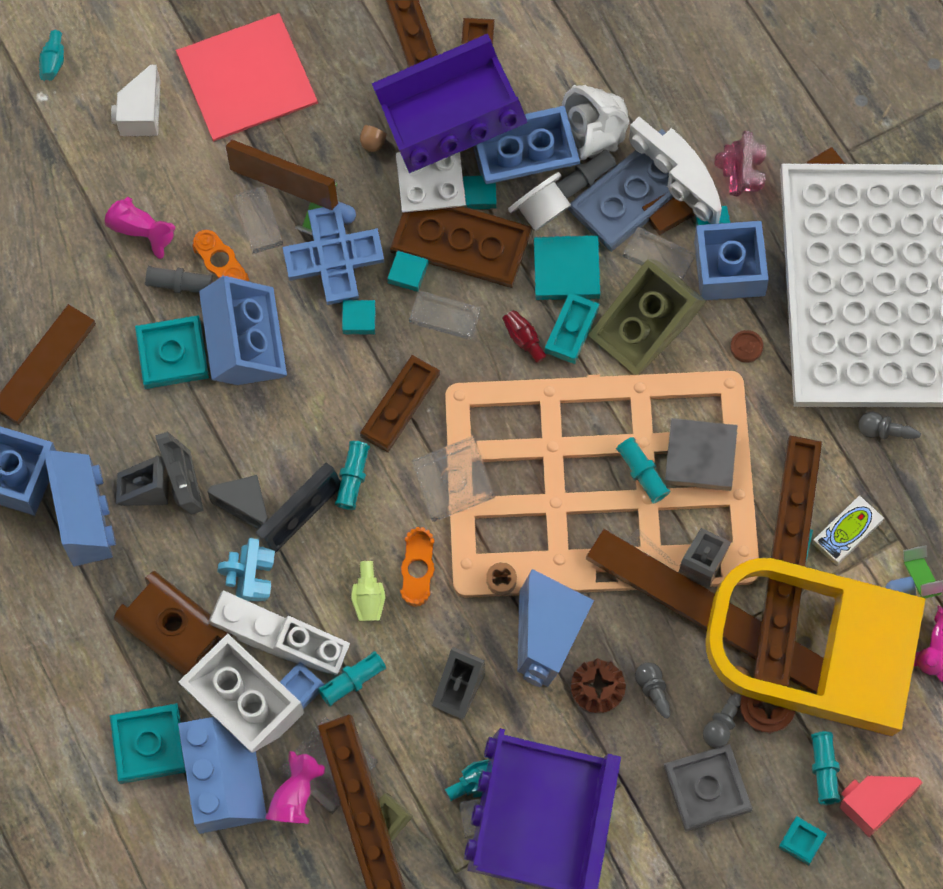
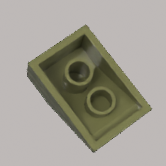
(646, 316)

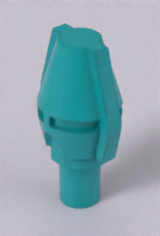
(51, 56)
(468, 782)

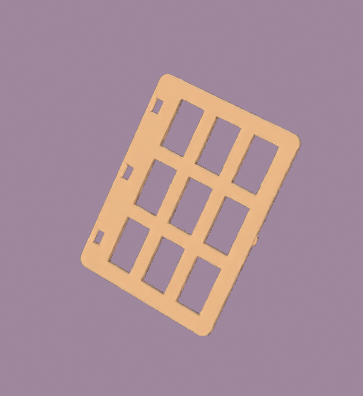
(559, 562)

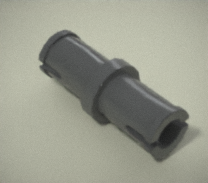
(586, 173)
(177, 279)

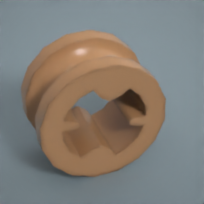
(501, 568)

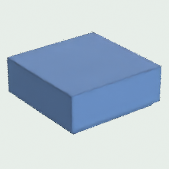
(302, 684)

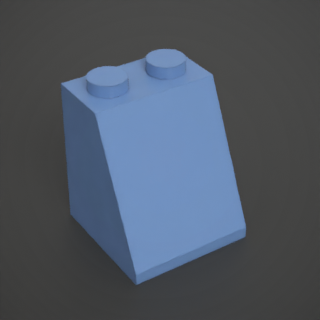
(547, 626)

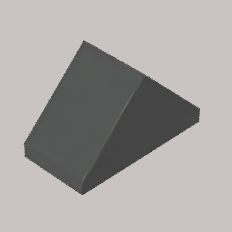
(143, 484)
(241, 499)
(704, 557)
(459, 683)

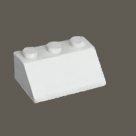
(242, 695)

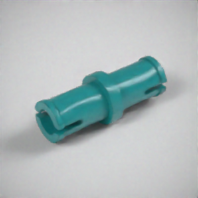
(643, 470)
(352, 475)
(352, 678)
(825, 768)

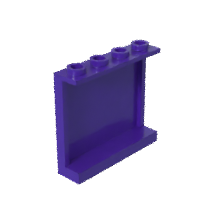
(449, 103)
(542, 814)

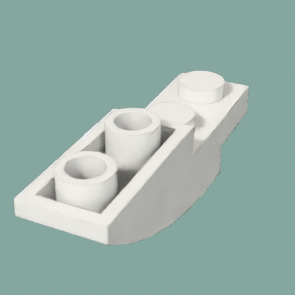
(688, 176)
(278, 635)

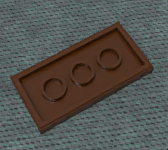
(464, 242)

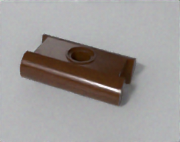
(155, 609)

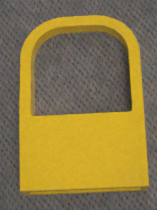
(865, 656)

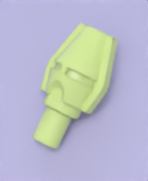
(368, 595)

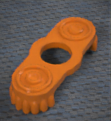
(208, 243)
(418, 547)

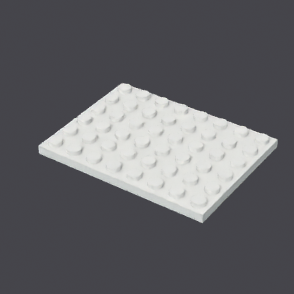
(864, 283)

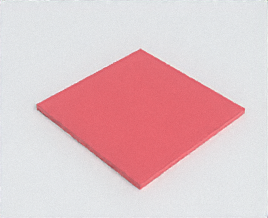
(246, 77)

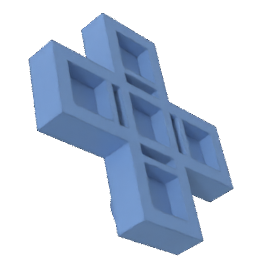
(333, 254)

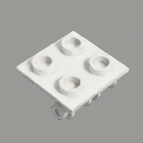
(431, 186)

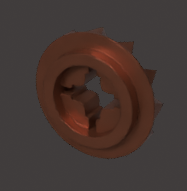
(586, 696)
(758, 719)

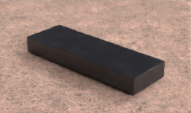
(299, 508)

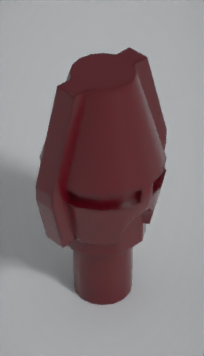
(524, 335)

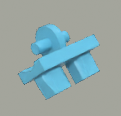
(251, 558)

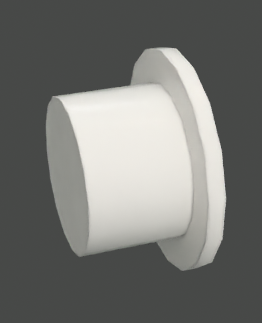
(542, 203)

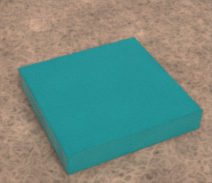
(566, 266)
(172, 352)
(147, 743)

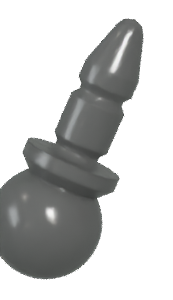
(874, 425)
(650, 679)
(717, 732)

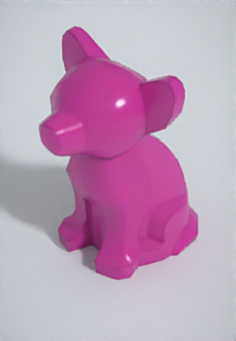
(129, 220)
(931, 659)
(291, 797)

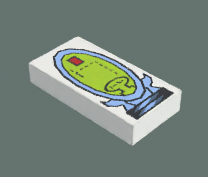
(848, 530)

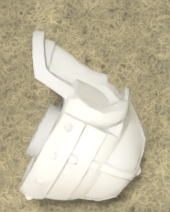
(596, 119)

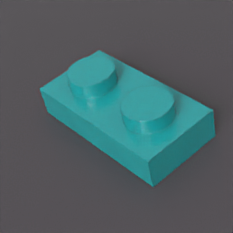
(572, 328)

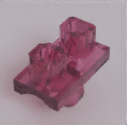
(738, 161)

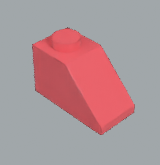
(877, 799)

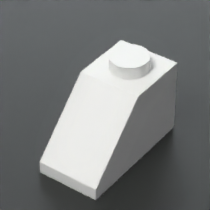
(138, 105)

